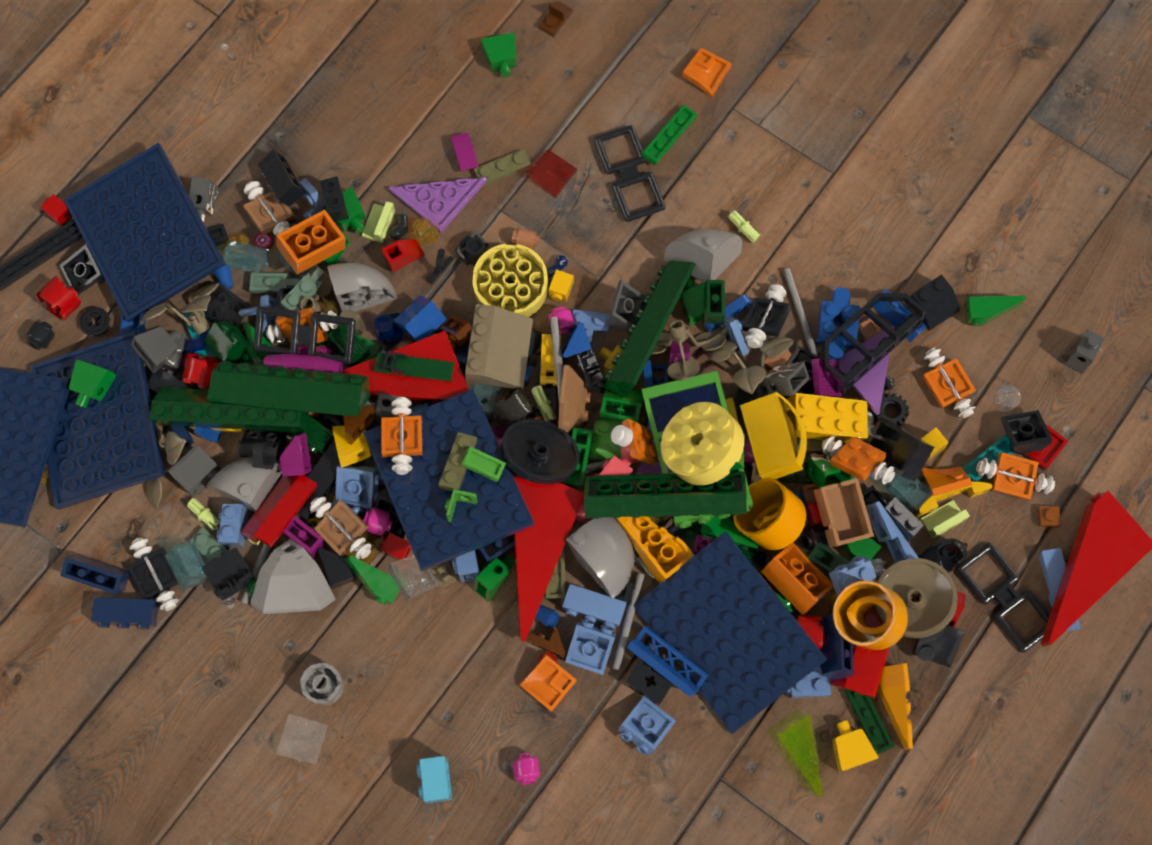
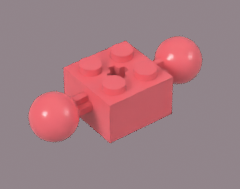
(611, 467)

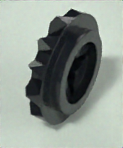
(86, 321)

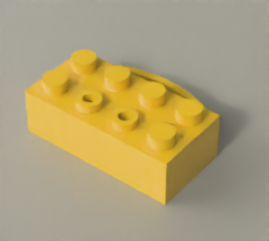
(774, 436)

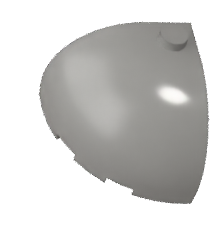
(707, 248)
(360, 286)
(244, 483)
(604, 553)

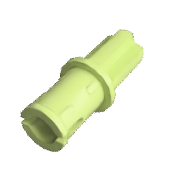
(744, 226)
(543, 404)
(203, 514)

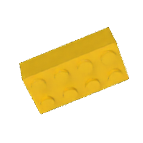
(829, 417)

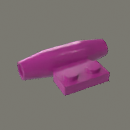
(305, 361)

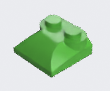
(601, 444)

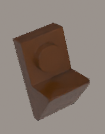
(555, 18)
(457, 329)
(357, 425)
(552, 646)

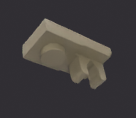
(444, 574)

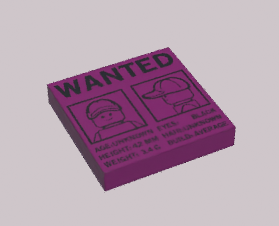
(824, 382)

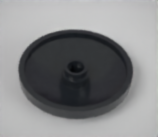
(539, 451)

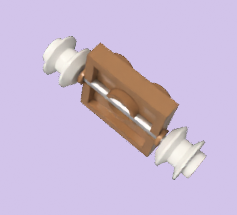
(265, 210)
(341, 527)

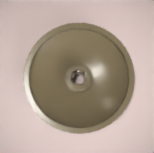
(924, 581)

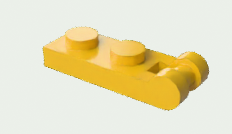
(547, 361)

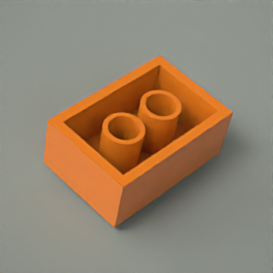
(310, 242)
(797, 578)

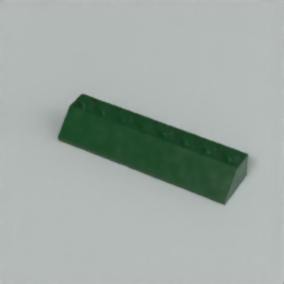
(648, 327)
(289, 388)
(191, 409)
(662, 496)

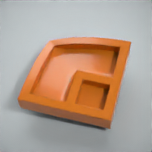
(707, 71)
(945, 480)
(548, 682)

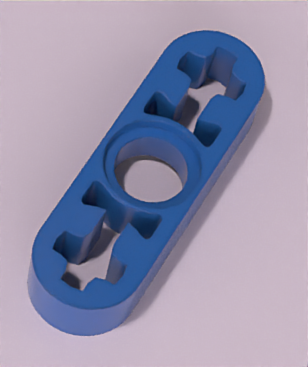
(731, 310)

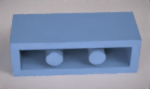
(594, 606)

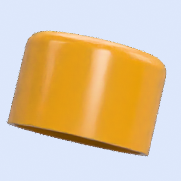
(775, 516)
(851, 610)

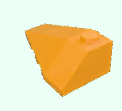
(656, 547)
(893, 691)

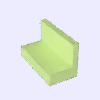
(379, 222)
(944, 519)

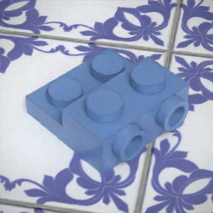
(358, 485)
(858, 570)
(590, 647)
(811, 686)
(646, 726)

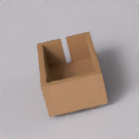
(843, 513)

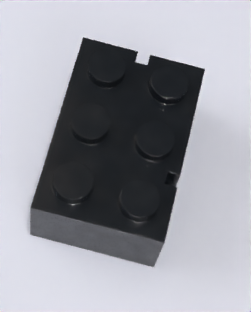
(902, 448)

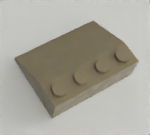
(498, 348)

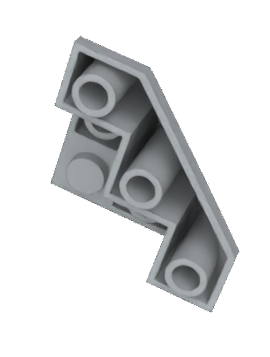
(290, 582)

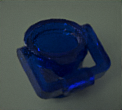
(387, 330)

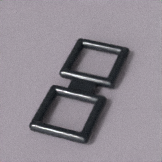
(629, 173)
(303, 333)
(1004, 595)

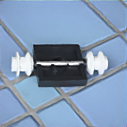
(766, 316)
(153, 574)

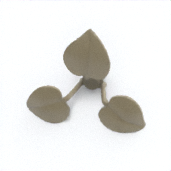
(325, 289)
(199, 305)
(690, 368)
(750, 378)
(175, 452)

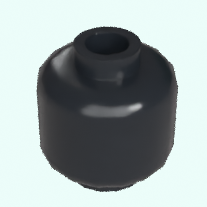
(40, 335)
(813, 535)

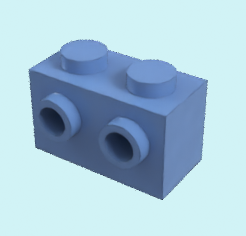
(233, 520)
(466, 566)

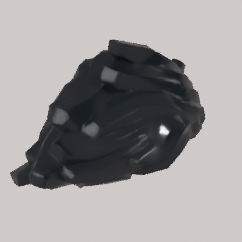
(946, 553)

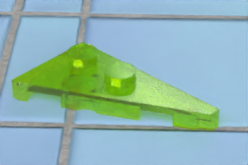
(800, 746)

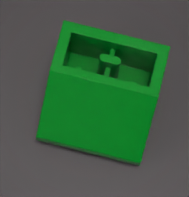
(619, 408)

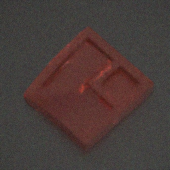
(551, 173)

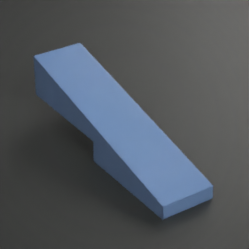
(887, 531)
(1053, 570)

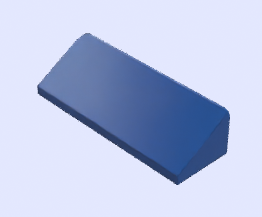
(896, 314)

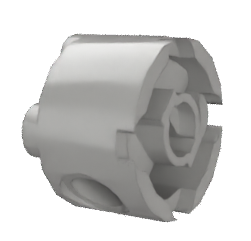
(322, 684)

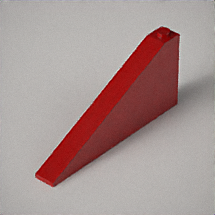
(416, 389)
(540, 546)
(1102, 553)

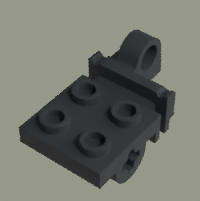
(263, 446)

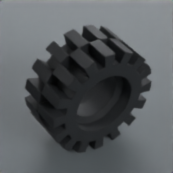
(900, 405)

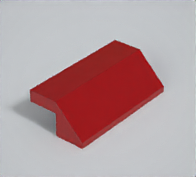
(279, 509)
(866, 664)

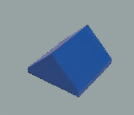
(420, 319)
(577, 341)

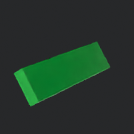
(669, 135)

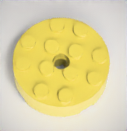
(511, 264)
(702, 443)

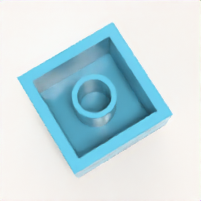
(435, 780)

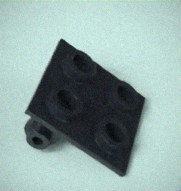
(226, 307)
(593, 376)
(228, 574)

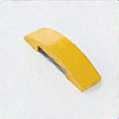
(975, 489)

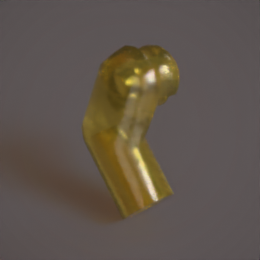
(238, 238)

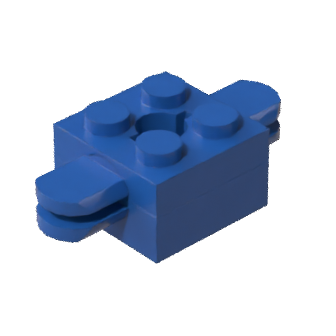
(833, 316)

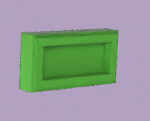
(483, 464)

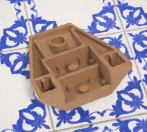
(573, 401)

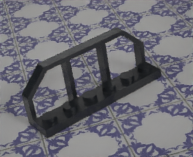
(885, 346)

